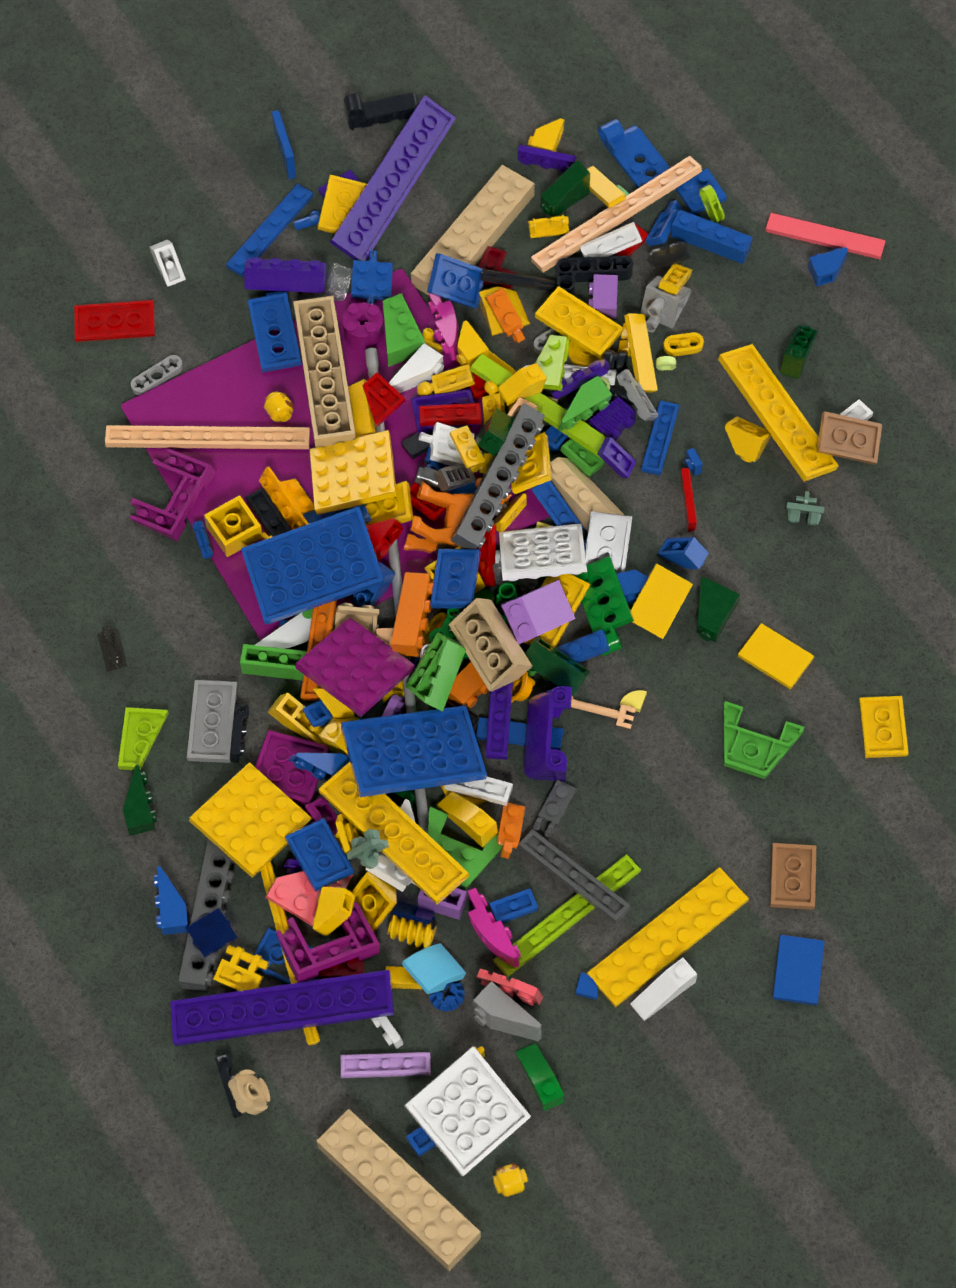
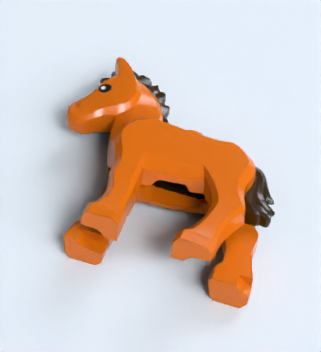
(455, 508)

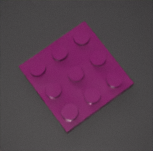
(274, 765)

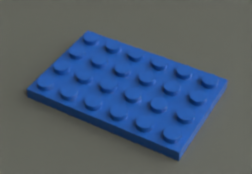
(312, 565)
(413, 751)

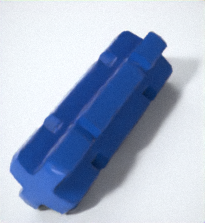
(202, 539)

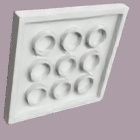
(542, 552)
(467, 1111)

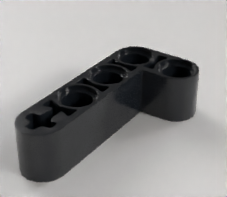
(379, 110)
(594, 265)

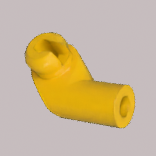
(429, 340)

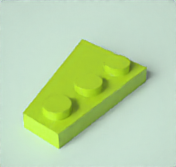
(552, 361)
(138, 735)

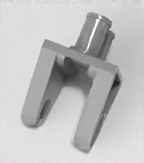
(661, 306)

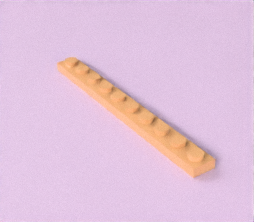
(617, 214)
(207, 437)

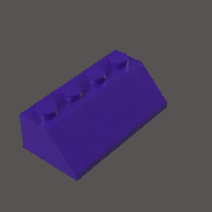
(285, 275)

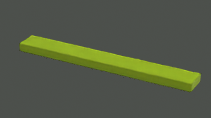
(581, 432)
(567, 915)

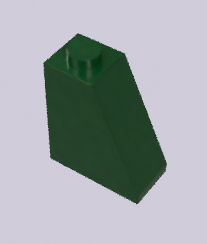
(566, 190)
(494, 432)
(715, 608)

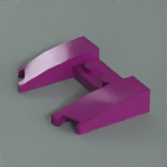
(194, 477)
(306, 962)

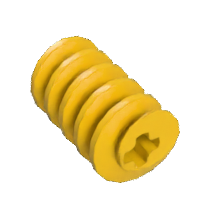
(411, 931)

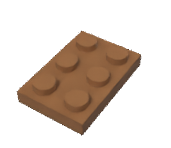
(849, 438)
(793, 876)

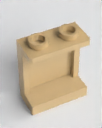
(364, 615)

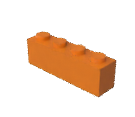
(412, 614)
(467, 687)

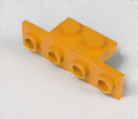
(288, 498)

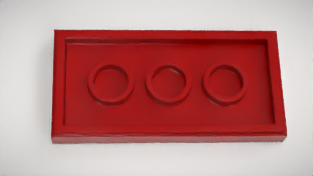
(114, 320)

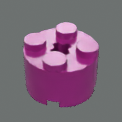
(363, 325)

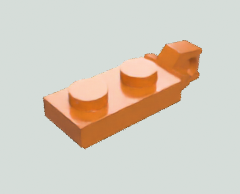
(505, 314)
(510, 828)

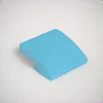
(433, 968)

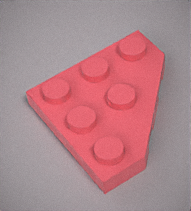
(297, 895)
(526, 992)

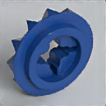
(451, 1002)

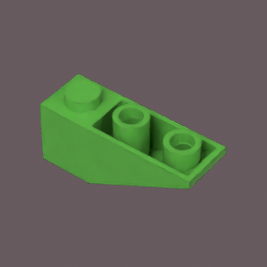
(590, 397)

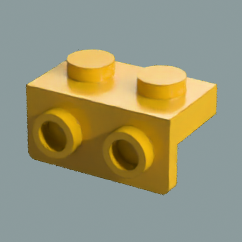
(467, 448)

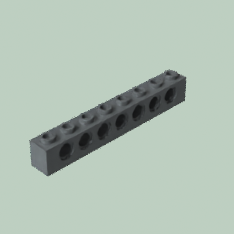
(464, 534)
(190, 977)

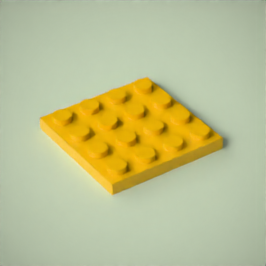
(353, 472)
(250, 819)

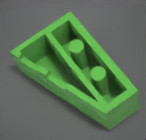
(401, 330)
(437, 671)

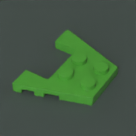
(753, 751)
(468, 857)

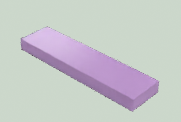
(385, 1065)

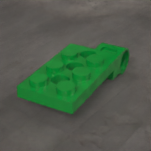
(616, 605)

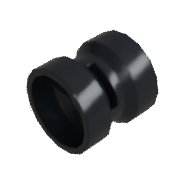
(616, 360)

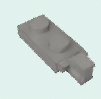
(637, 396)

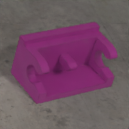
(321, 809)

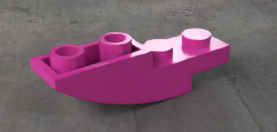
(446, 325)
(492, 933)

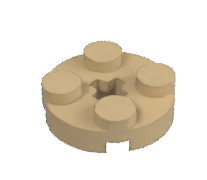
(242, 1085)

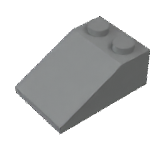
(504, 1014)

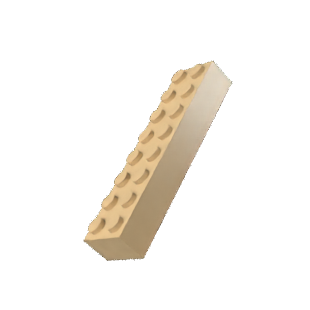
(479, 223)
(324, 371)
(399, 1190)

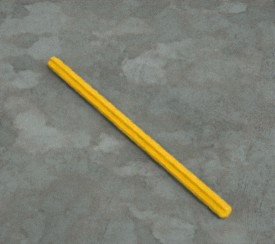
(280, 921)

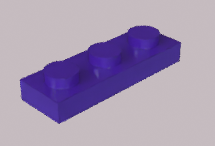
(545, 158)
(580, 377)

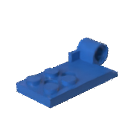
(628, 145)
(269, 314)

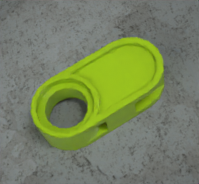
(711, 204)

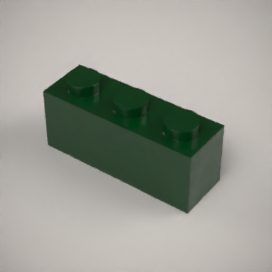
(555, 665)

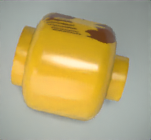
(278, 406)
(510, 1180)

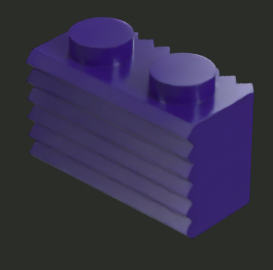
(614, 419)

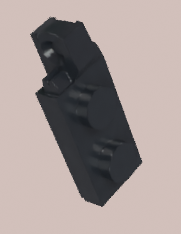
(239, 730)
(224, 1066)

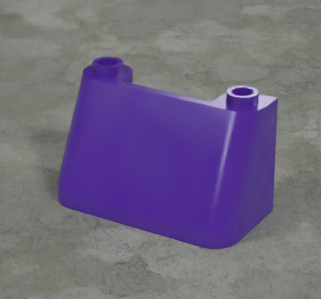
(539, 759)

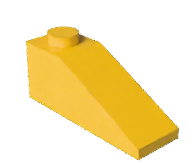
(290, 714)
(469, 818)

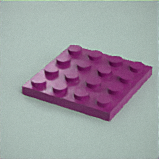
(355, 666)

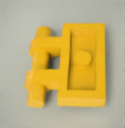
(237, 976)

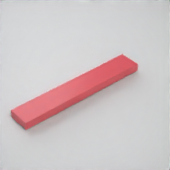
(825, 236)

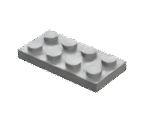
(212, 721)

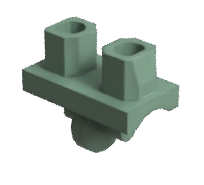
(814, 512)
(367, 848)

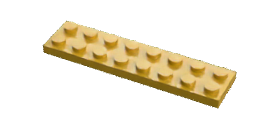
(777, 412)
(408, 843)
(667, 937)

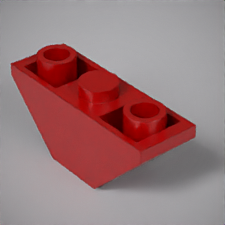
(383, 535)

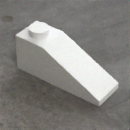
(419, 368)
(664, 989)

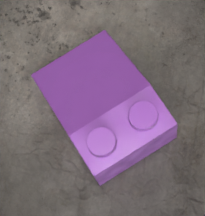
(537, 612)

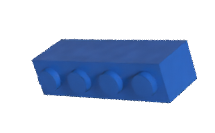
(711, 236)

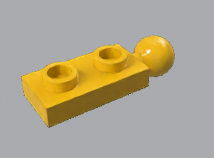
(448, 381)
(492, 401)

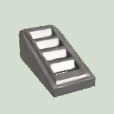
(444, 482)

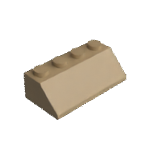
(579, 491)
(490, 644)

